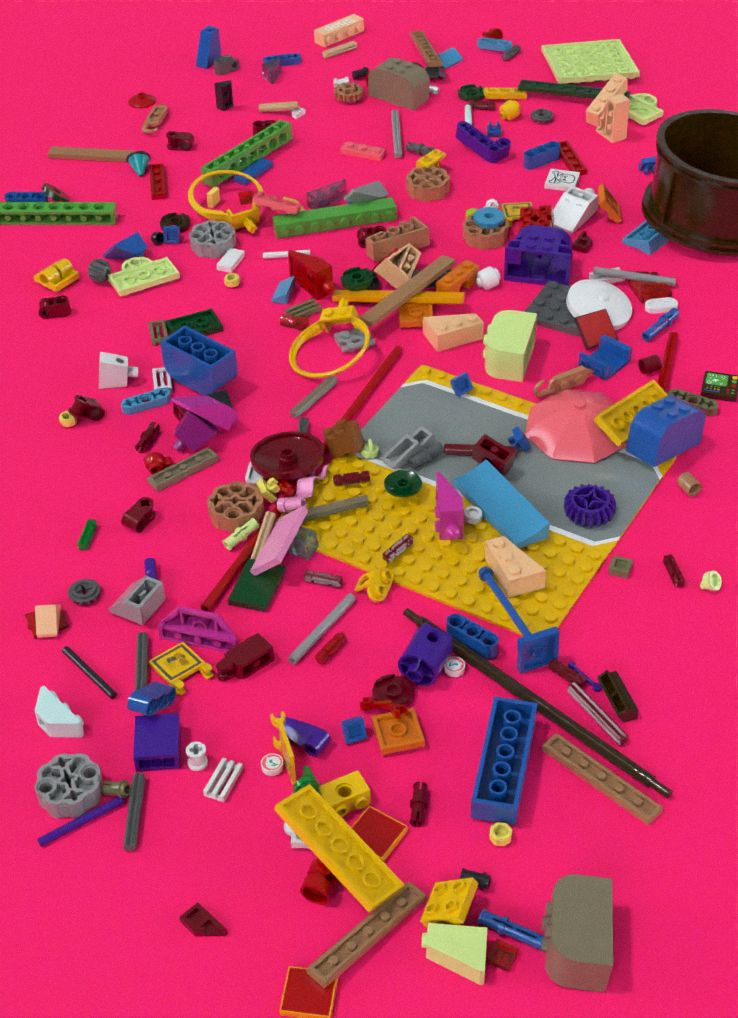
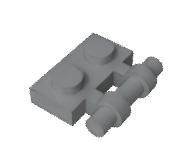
(351, 340)

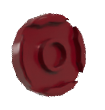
(394, 688)

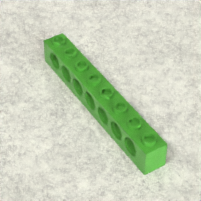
(248, 152)
(58, 213)

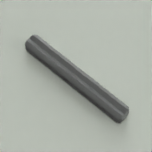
(141, 660)
(134, 812)

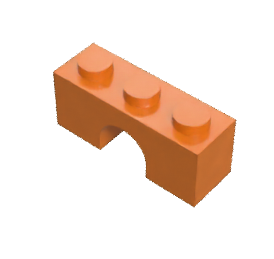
(462, 275)

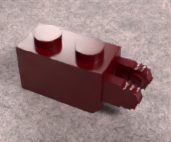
(245, 658)

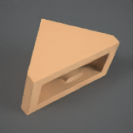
(47, 620)

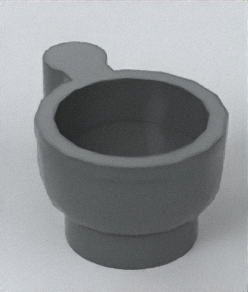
(434, 72)

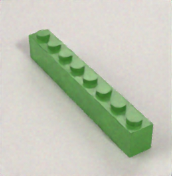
(334, 217)

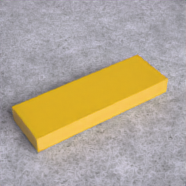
(504, 93)

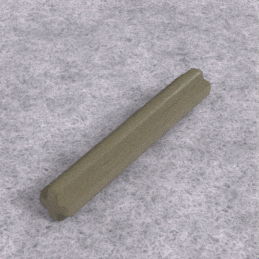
(312, 397)
(336, 507)

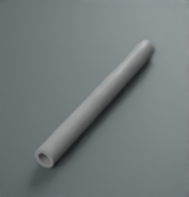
(633, 276)
(321, 629)

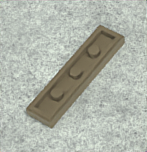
(183, 469)

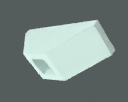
(56, 716)

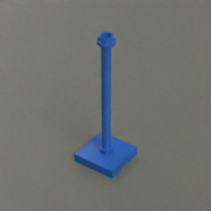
(533, 649)

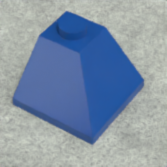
(127, 248)

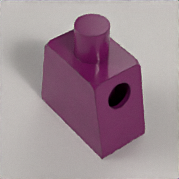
(193, 432)

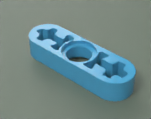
(494, 44)
(157, 398)

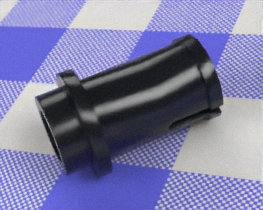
(360, 73)
(482, 878)

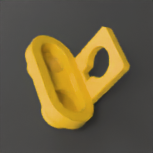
(378, 583)

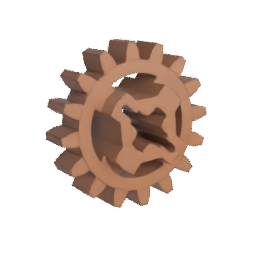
(348, 92)

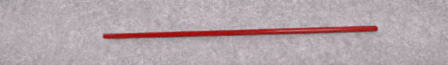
(248, 549)

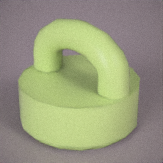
(370, 450)
(711, 581)

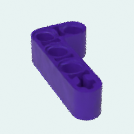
(481, 144)

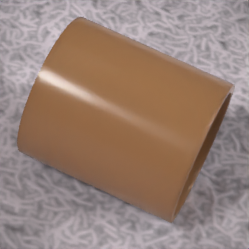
(689, 484)

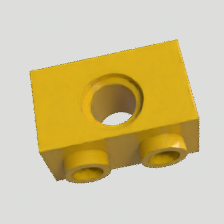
(346, 793)

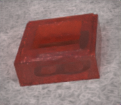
(245, 197)
(502, 955)

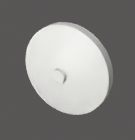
(594, 295)

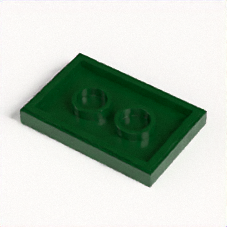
(203, 322)
(258, 590)

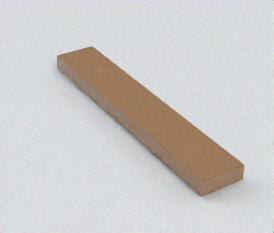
(88, 154)
(602, 779)
(365, 935)

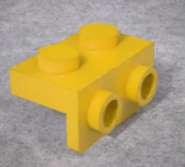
(431, 159)

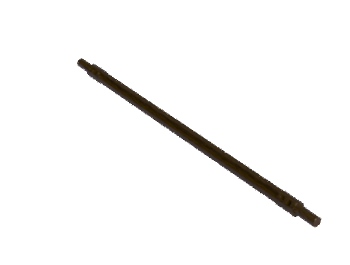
(550, 711)

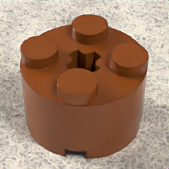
(344, 438)

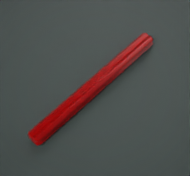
(667, 360)

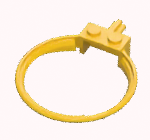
(243, 219)
(329, 317)

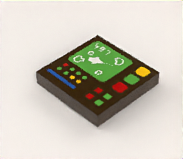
(720, 386)

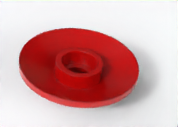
(142, 100)

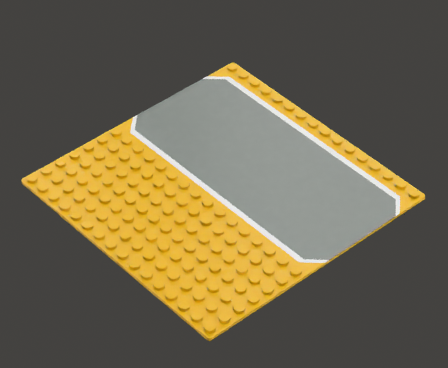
(450, 568)

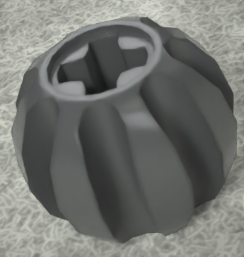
(99, 270)

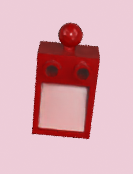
(311, 274)

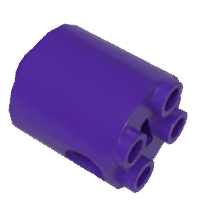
(425, 655)

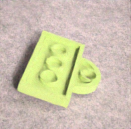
(643, 108)
(142, 273)

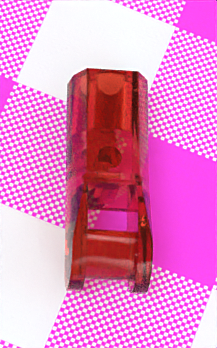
(295, 322)

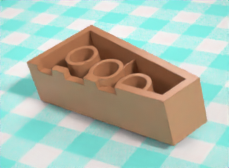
(410, 232)

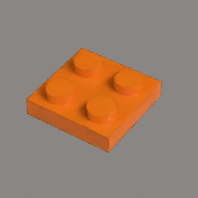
(609, 203)
(412, 314)
(397, 734)

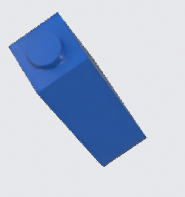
(208, 47)

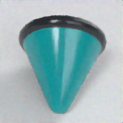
(138, 161)

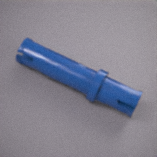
(650, 333)
(511, 929)

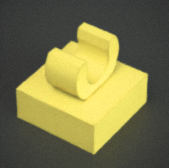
(268, 489)

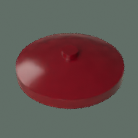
(287, 455)

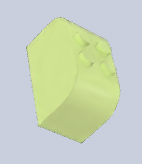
(509, 344)

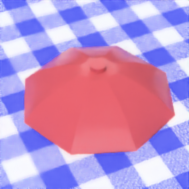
(566, 428)

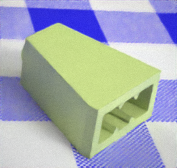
(457, 949)

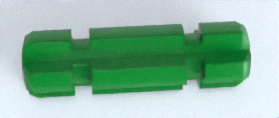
(87, 534)

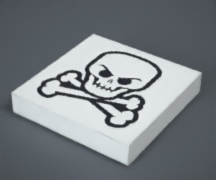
(561, 179)

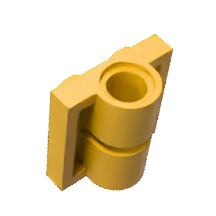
(57, 275)
(449, 902)

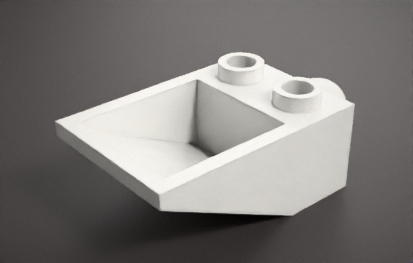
(575, 208)

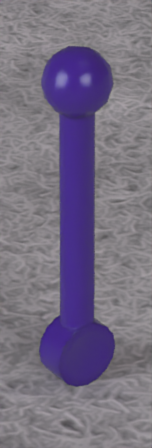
(596, 686)

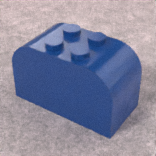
(198, 361)
(665, 430)

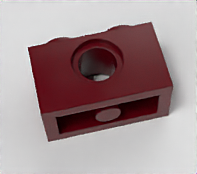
(495, 453)

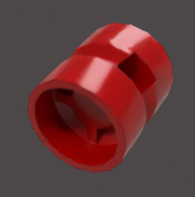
(318, 883)

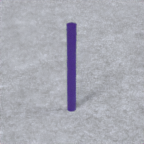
(78, 822)

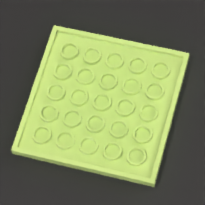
(589, 61)

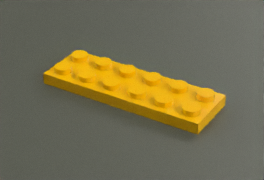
(618, 418)
(339, 848)

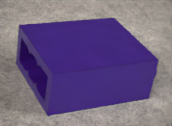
(157, 742)

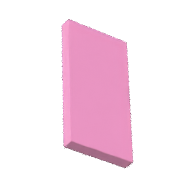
(279, 541)

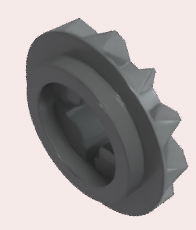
(541, 115)
(90, 586)

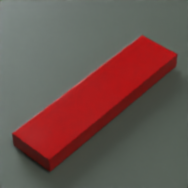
(571, 159)
(157, 181)

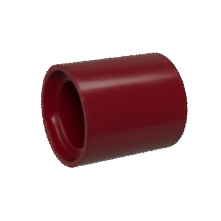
(649, 364)

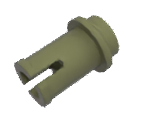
(121, 788)

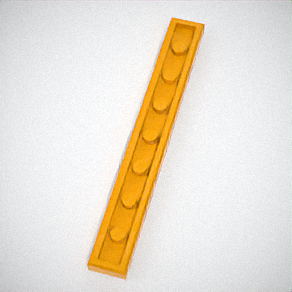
(421, 297)

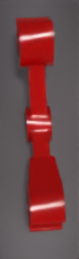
(396, 709)

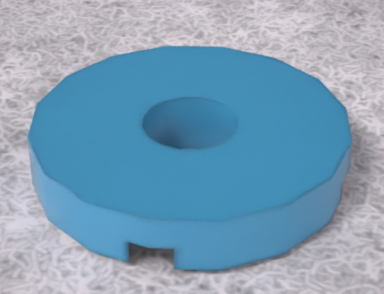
(488, 217)

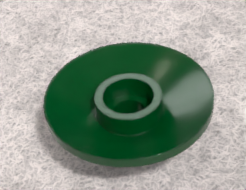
(403, 483)

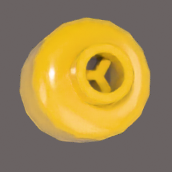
(509, 110)

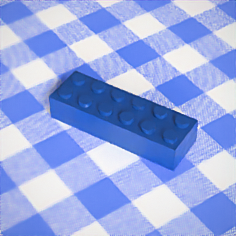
(504, 761)

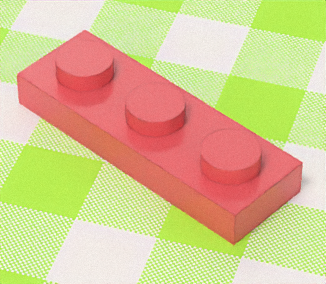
(363, 151)

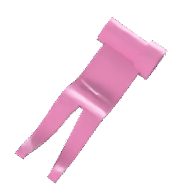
(304, 490)

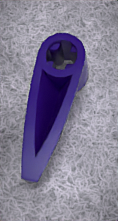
(308, 736)

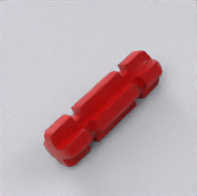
(285, 486)
(330, 648)

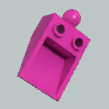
(210, 409)
(448, 510)

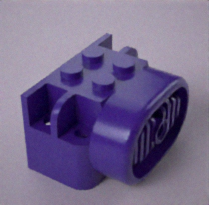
(539, 256)

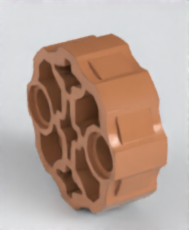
(427, 183)
(484, 238)
(234, 505)

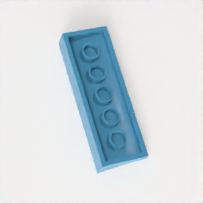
(645, 238)
(503, 505)

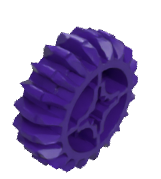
(589, 505)

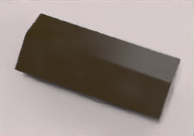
(618, 695)

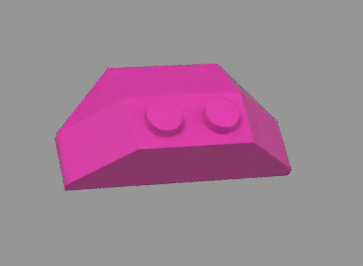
(197, 629)

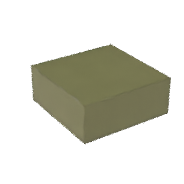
(620, 567)

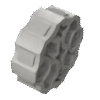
(212, 239)
(54, 792)

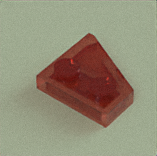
(649, 290)

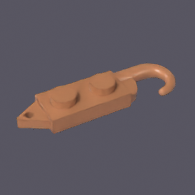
(155, 118)
(563, 381)

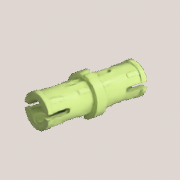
(241, 534)

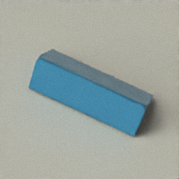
(449, 58)
(284, 291)

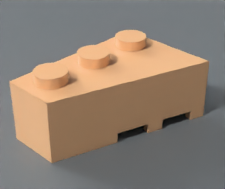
(452, 330)

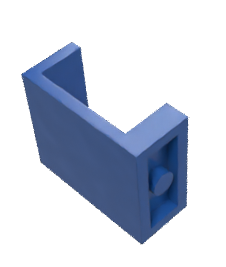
(608, 358)

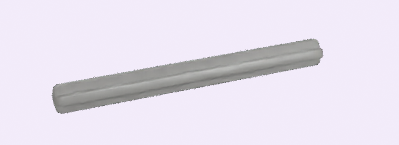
(396, 134)

